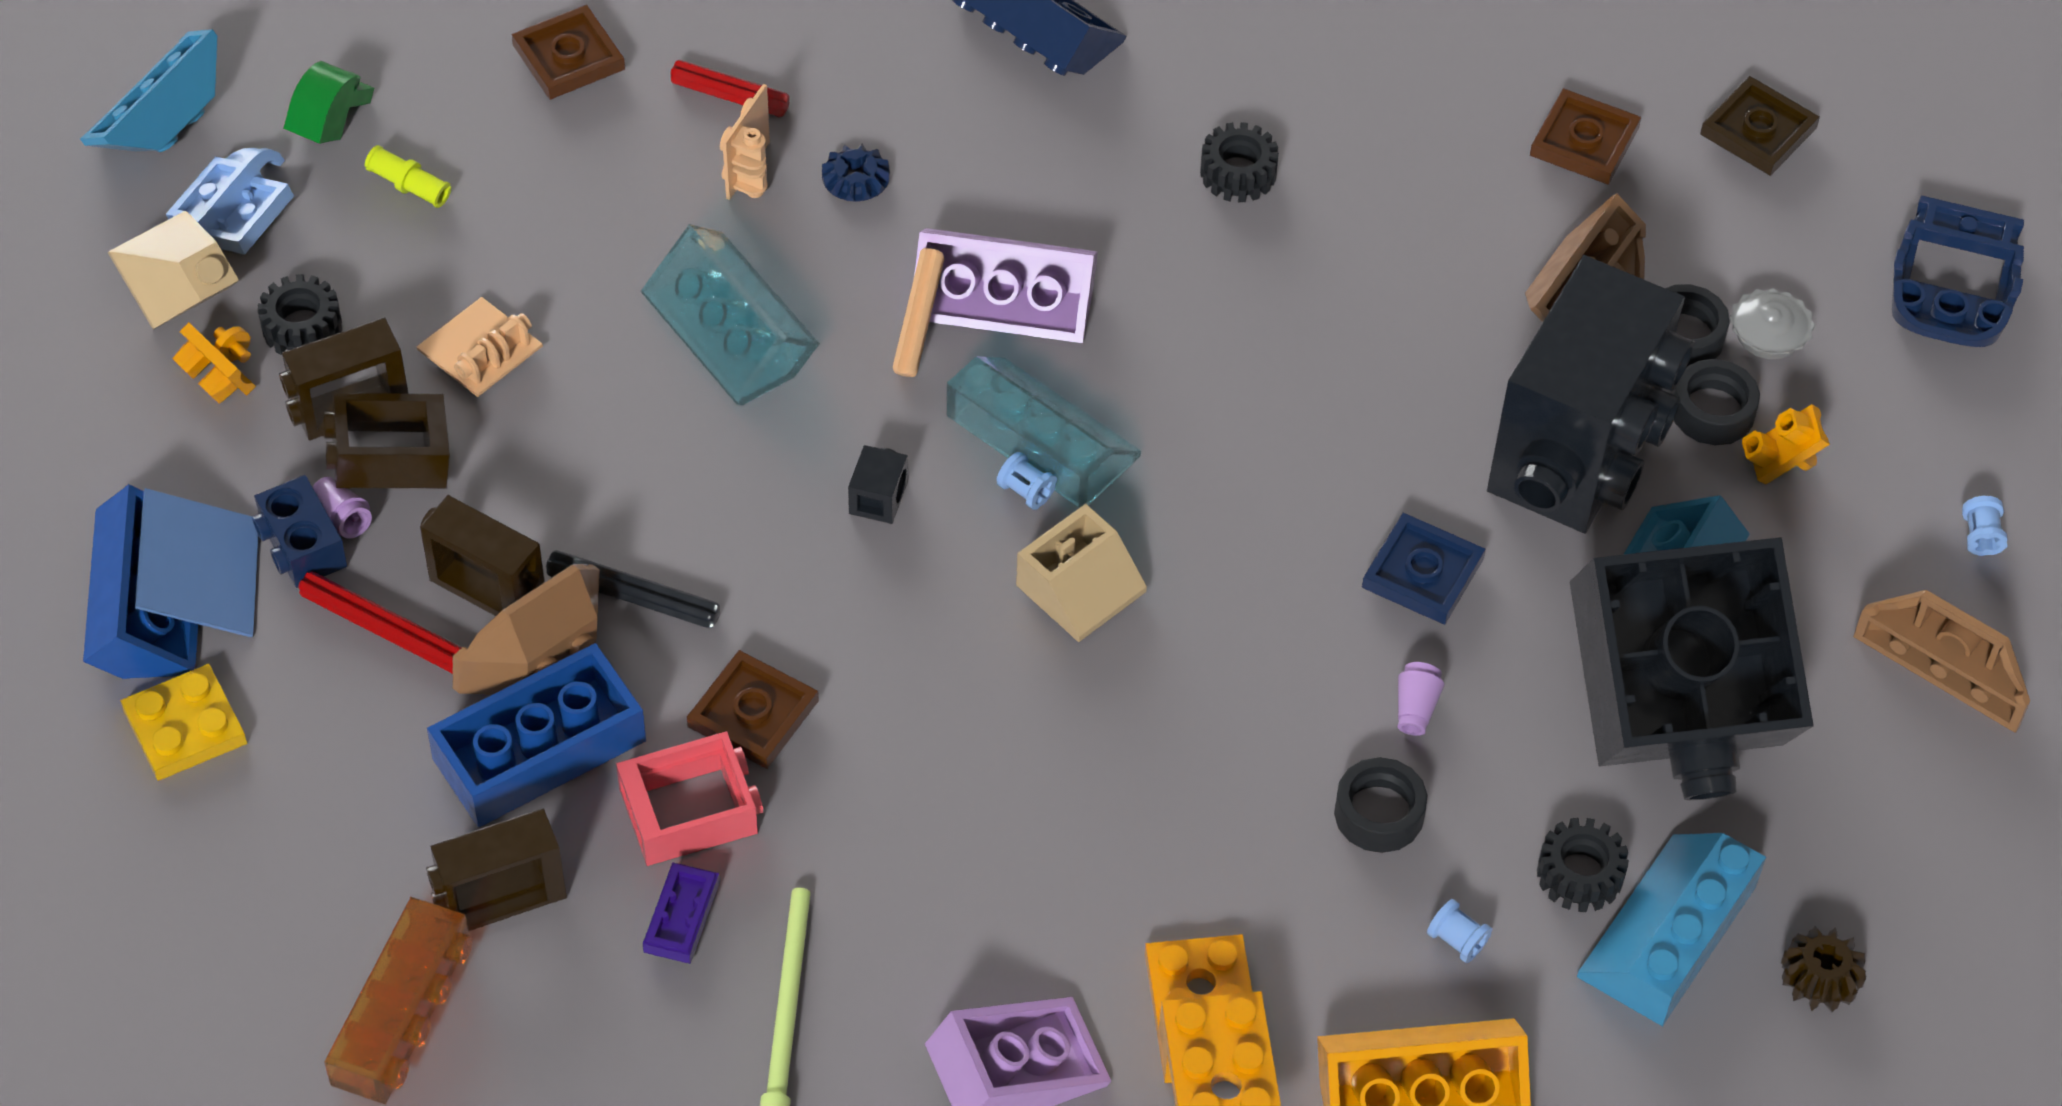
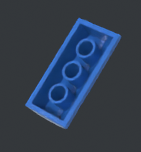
(117, 634)

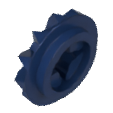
(855, 186)

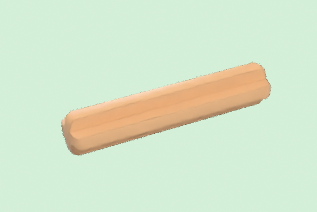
(918, 312)

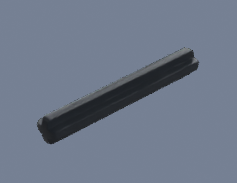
(643, 591)

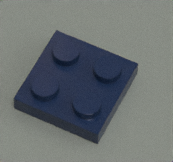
(1423, 568)

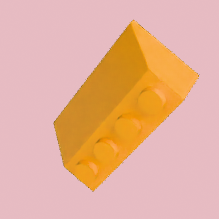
(1427, 1066)

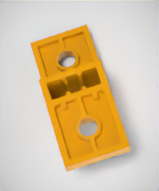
(1212, 1033)

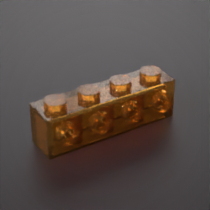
(398, 1001)

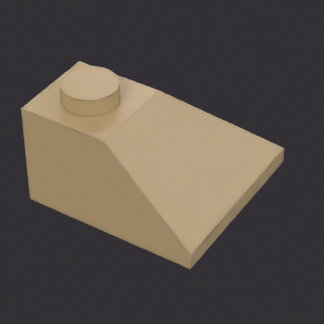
(173, 268)

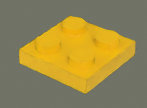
(183, 722)

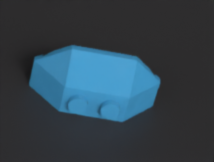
(163, 100)

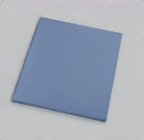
(197, 563)

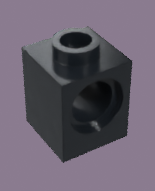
(878, 484)

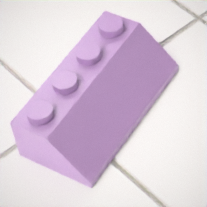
(1012, 285)

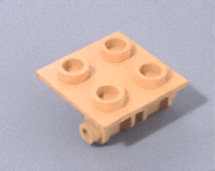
(745, 148)
(481, 345)

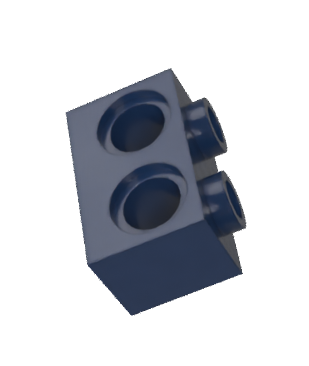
(296, 522)

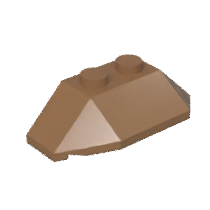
(1608, 235)
(531, 633)
(1949, 652)

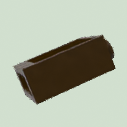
(336, 358)
(388, 466)
(479, 556)
(498, 870)

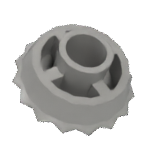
(1771, 323)

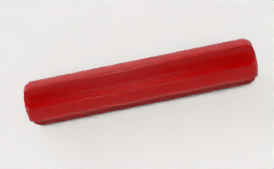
(725, 86)

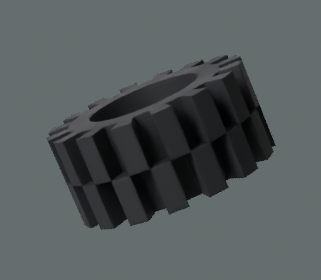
(1241, 144)
(297, 297)
(1578, 887)

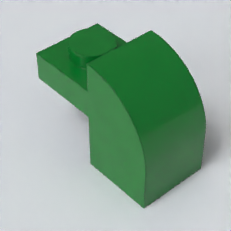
(323, 102)

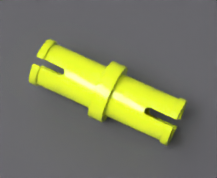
(407, 176)

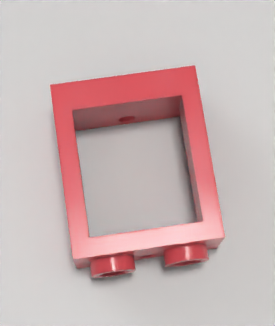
(680, 764)

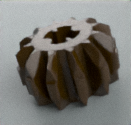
(1823, 969)

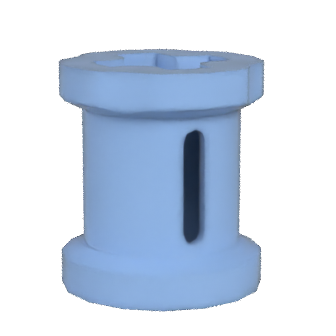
(1040, 485)
(1984, 525)
(1459, 931)

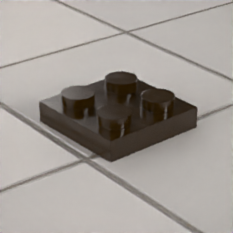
(1759, 125)

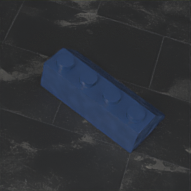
(1057, 29)

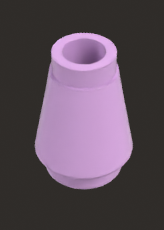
(343, 508)
(1417, 696)

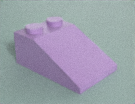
(1016, 1055)

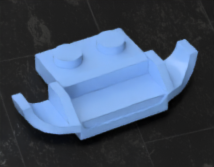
(235, 199)

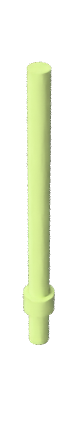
(787, 1000)

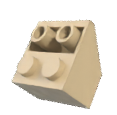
(1079, 573)

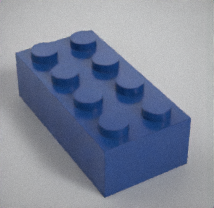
(536, 734)

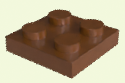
(568, 51)
(1585, 136)
(754, 706)

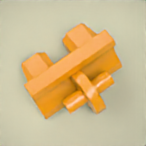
(225, 376)
(1787, 445)

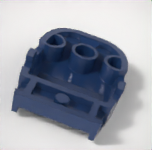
(1947, 312)

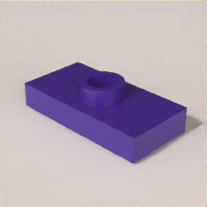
(681, 913)

